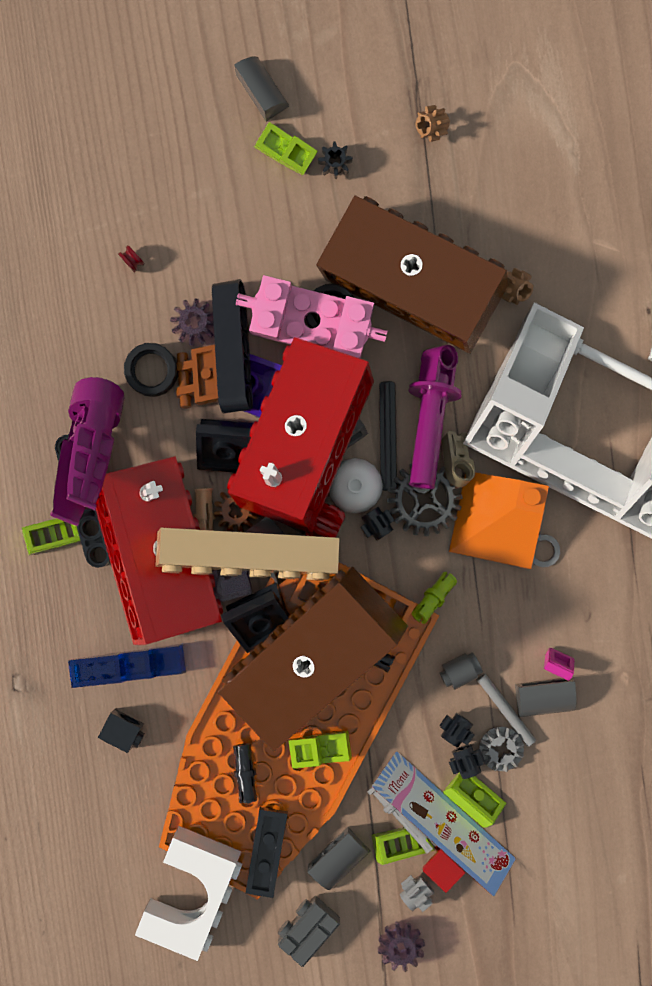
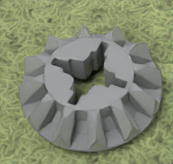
(495, 738)

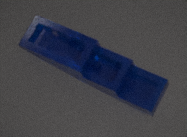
(127, 666)

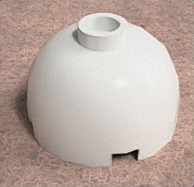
(356, 486)

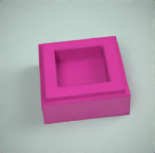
(559, 664)

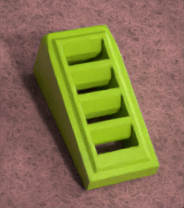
(29, 541)
(393, 855)

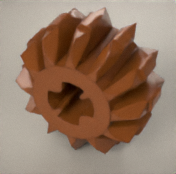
(226, 510)

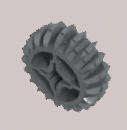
(411, 518)

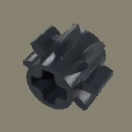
(335, 152)
(377, 523)
(457, 730)
(466, 761)

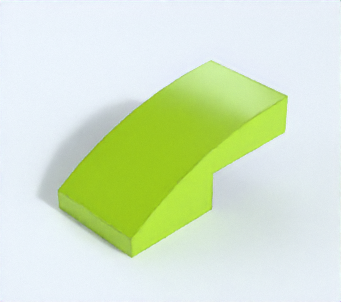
(285, 149)
(320, 749)

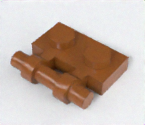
(204, 377)

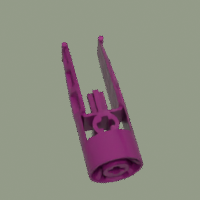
(85, 457)

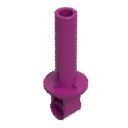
(435, 390)

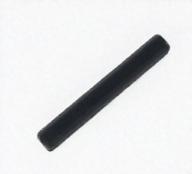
(388, 438)

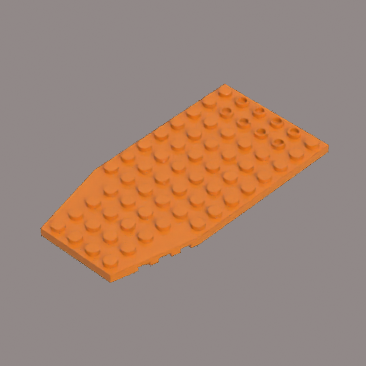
(205, 785)

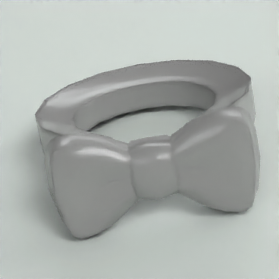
(554, 558)

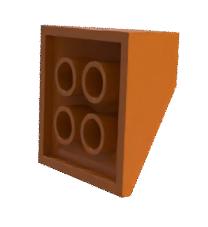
(499, 520)

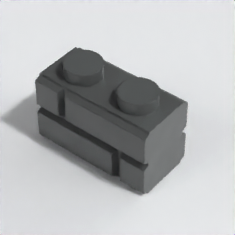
(308, 930)

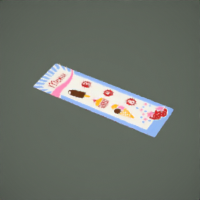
(444, 823)

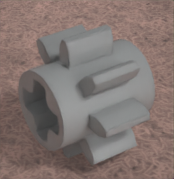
(416, 893)

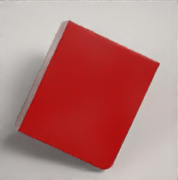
(443, 870)

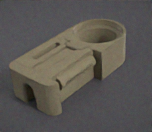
(457, 455)

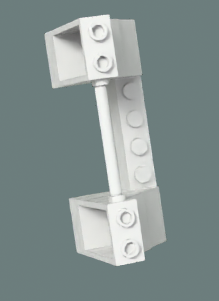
(518, 408)

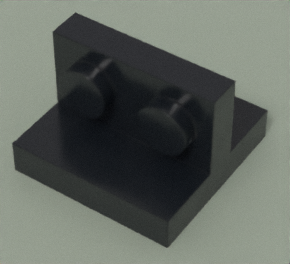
(221, 444)
(256, 616)

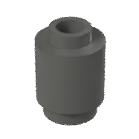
(460, 670)

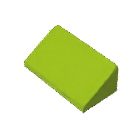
(475, 799)

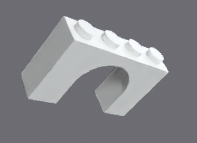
(189, 930)

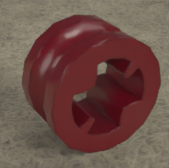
(131, 258)

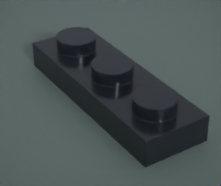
(266, 852)

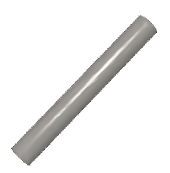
(506, 710)

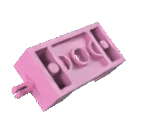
(281, 313)

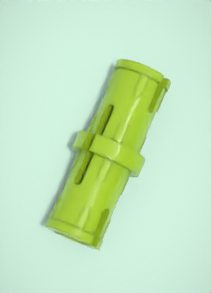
(434, 597)

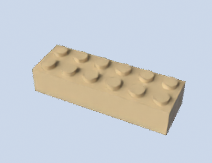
(249, 552)

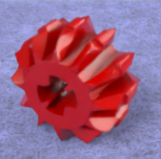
(328, 522)

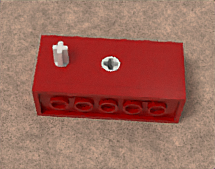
(301, 434)
(130, 513)

